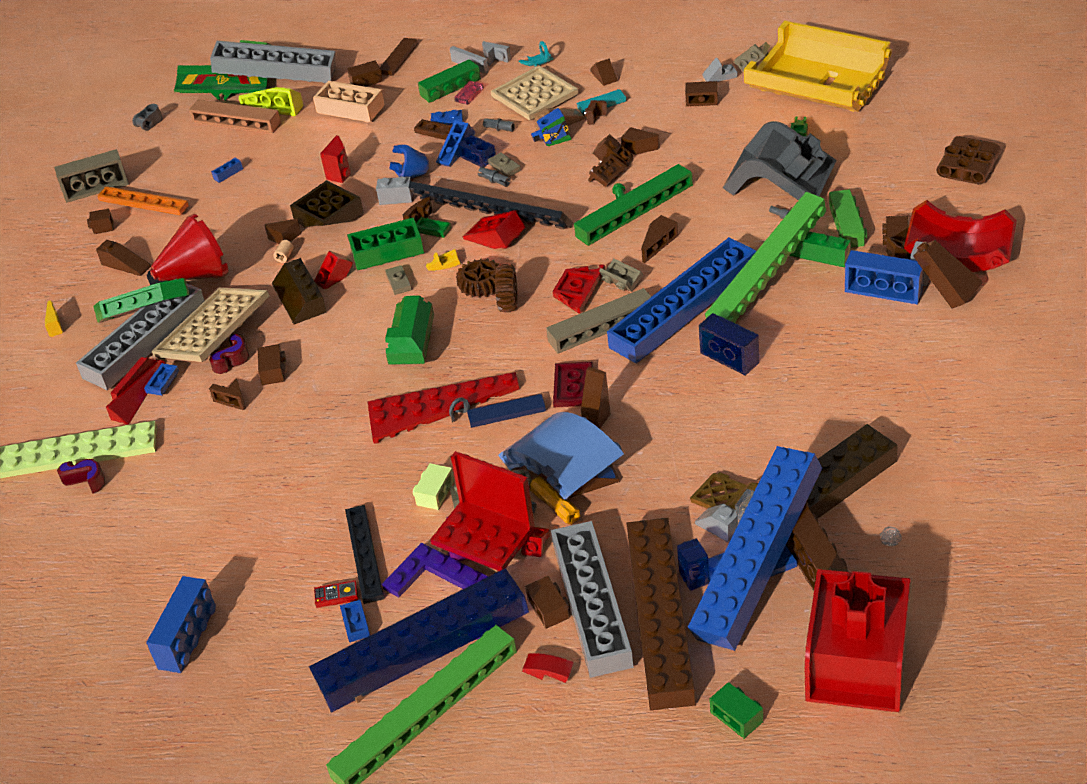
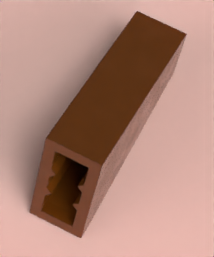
(947, 273)

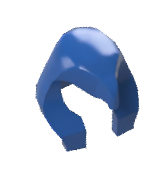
(414, 163)

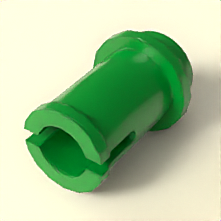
(619, 190)

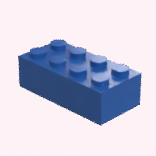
(883, 277)
(181, 624)

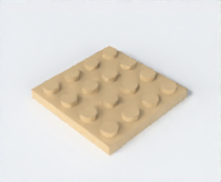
(534, 92)

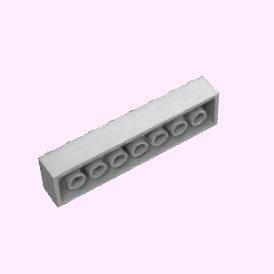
(273, 61)
(136, 339)
(592, 600)

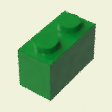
(736, 710)

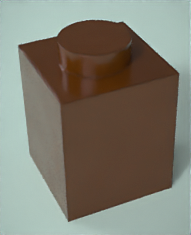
(100, 221)

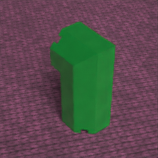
(409, 331)

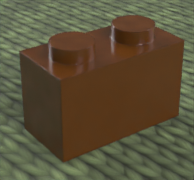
(365, 74)
(701, 93)
(271, 365)
(547, 602)

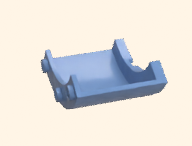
(565, 451)

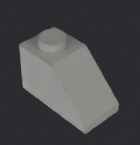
(719, 520)

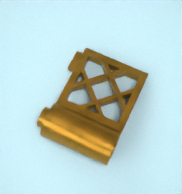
(732, 498)

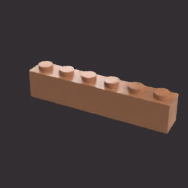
(235, 116)

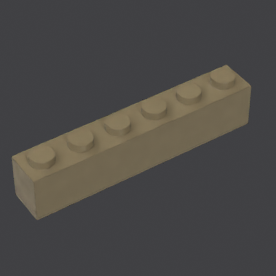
(593, 322)

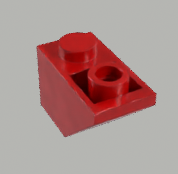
(333, 269)

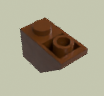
(640, 141)
(609, 146)
(895, 227)

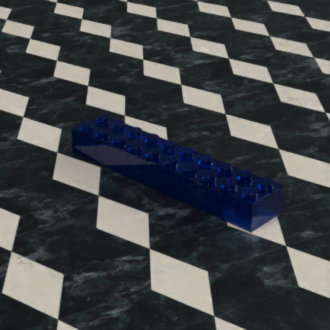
(418, 639)

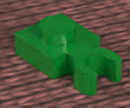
(800, 126)

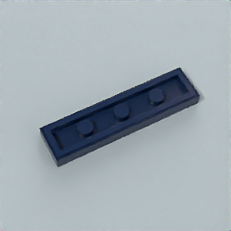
(506, 410)

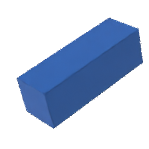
(227, 170)

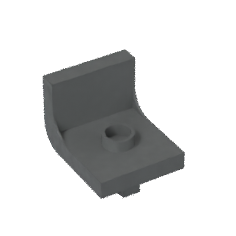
(783, 158)

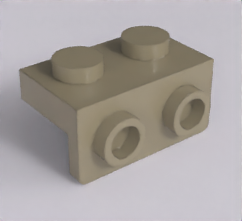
(754, 53)
(621, 275)

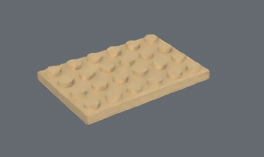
(210, 324)

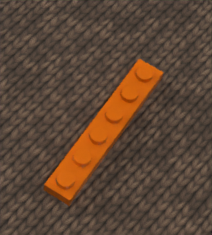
(143, 200)

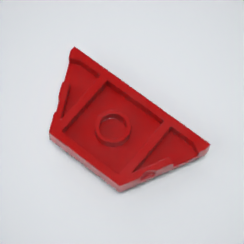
(577, 286)

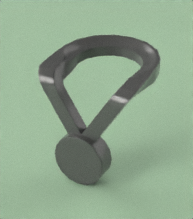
(462, 410)

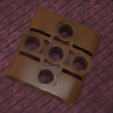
(968, 160)

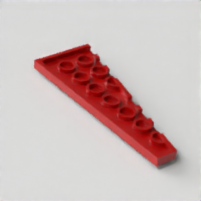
(430, 405)

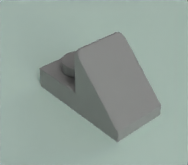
(496, 52)
(719, 73)

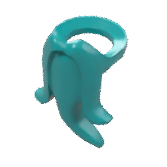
(539, 59)

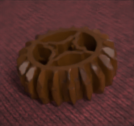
(477, 278)
(506, 288)

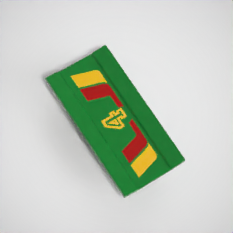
(202, 80)

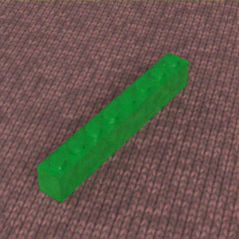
(633, 204)

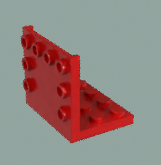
(491, 514)

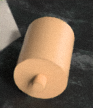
(283, 251)

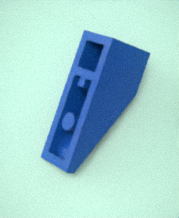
(450, 150)

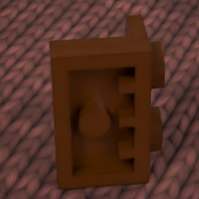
(607, 170)

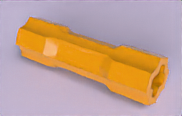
(565, 509)

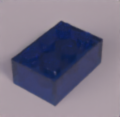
(729, 344)

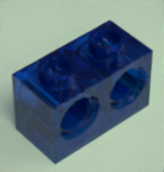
(476, 150)
(693, 564)

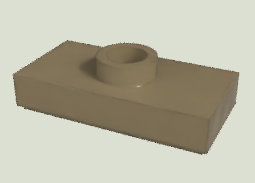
(504, 164)
(398, 280)

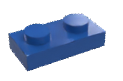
(447, 117)
(161, 379)
(354, 621)

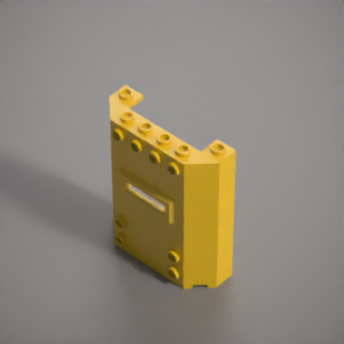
(811, 55)

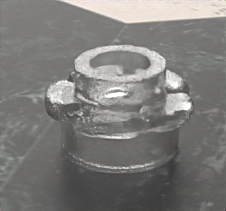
(890, 536)

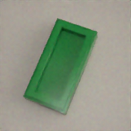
(433, 227)

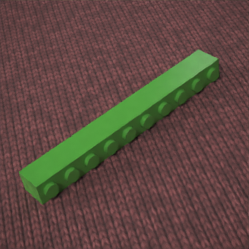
(769, 258)
(422, 708)

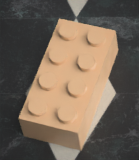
(349, 101)

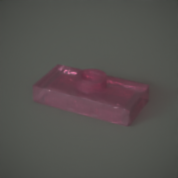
(469, 92)

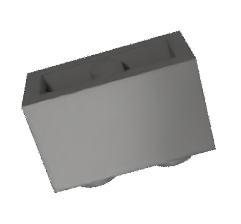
(394, 190)

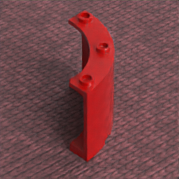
(974, 242)

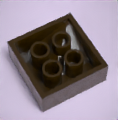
(327, 206)

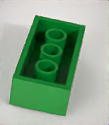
(385, 243)

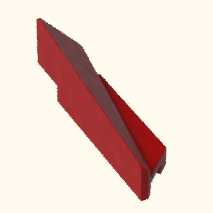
(130, 390)

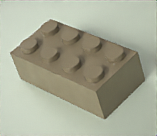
(91, 175)

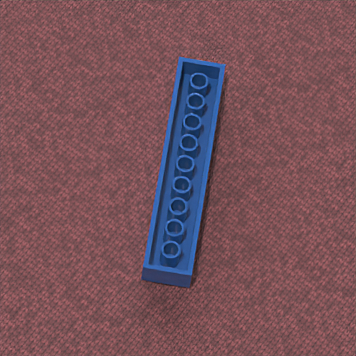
(678, 301)
(755, 548)

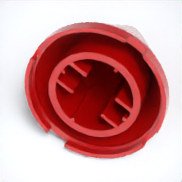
(190, 254)

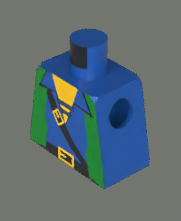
(552, 129)

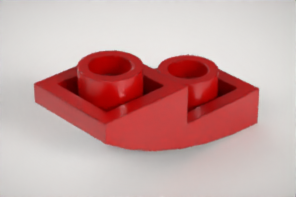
(544, 664)

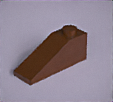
(658, 236)
(120, 258)
(595, 397)

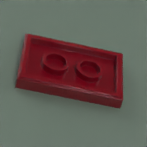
(569, 383)

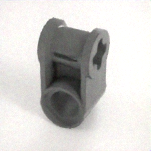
(147, 117)

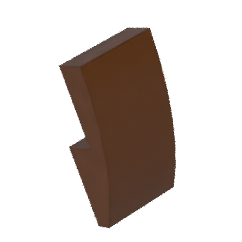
(420, 209)

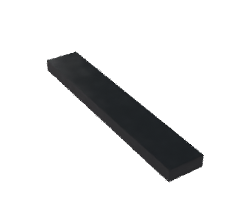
(364, 554)

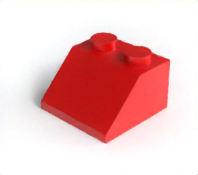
(335, 161)

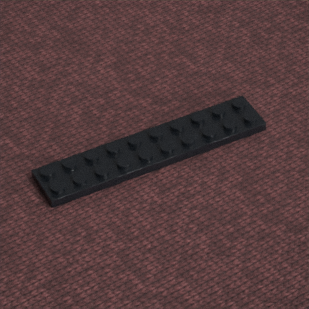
(489, 204)

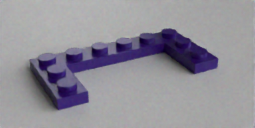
(429, 559)

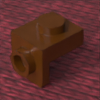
(595, 109)

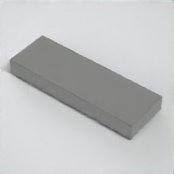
(459, 55)

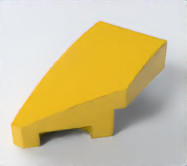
(444, 261)

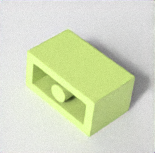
(433, 486)

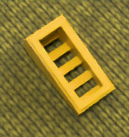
(52, 320)

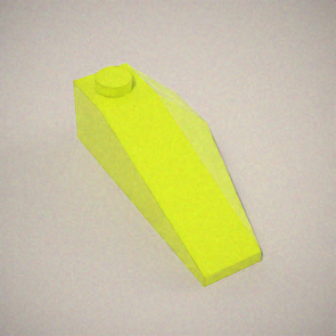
(282, 99)

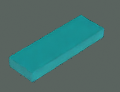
(612, 98)

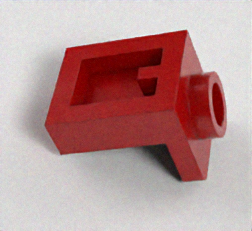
(535, 542)

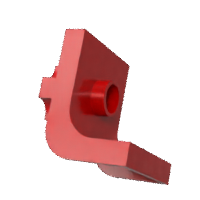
(856, 640)

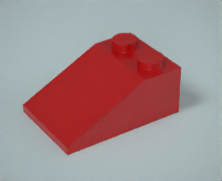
(496, 230)

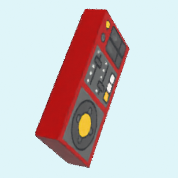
(336, 594)

